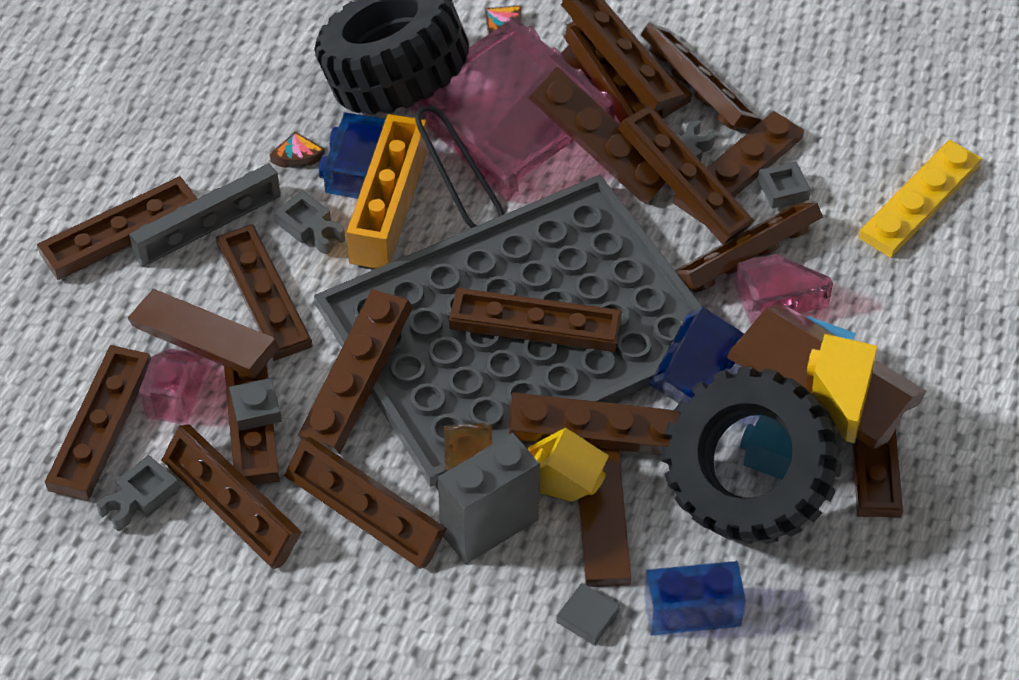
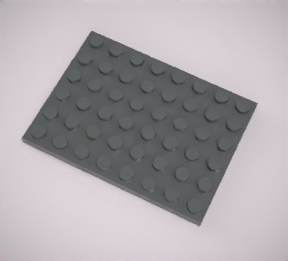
(561, 249)

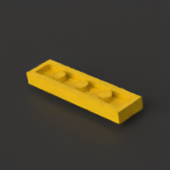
(919, 198)

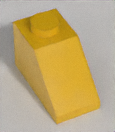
(842, 380)
(568, 466)

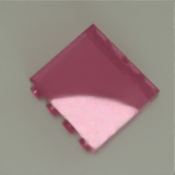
(493, 110)

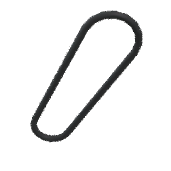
(440, 166)

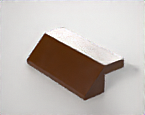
(783, 343)

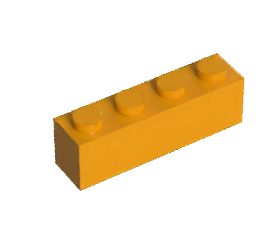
(386, 193)

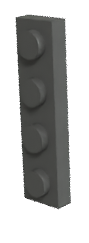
(205, 215)

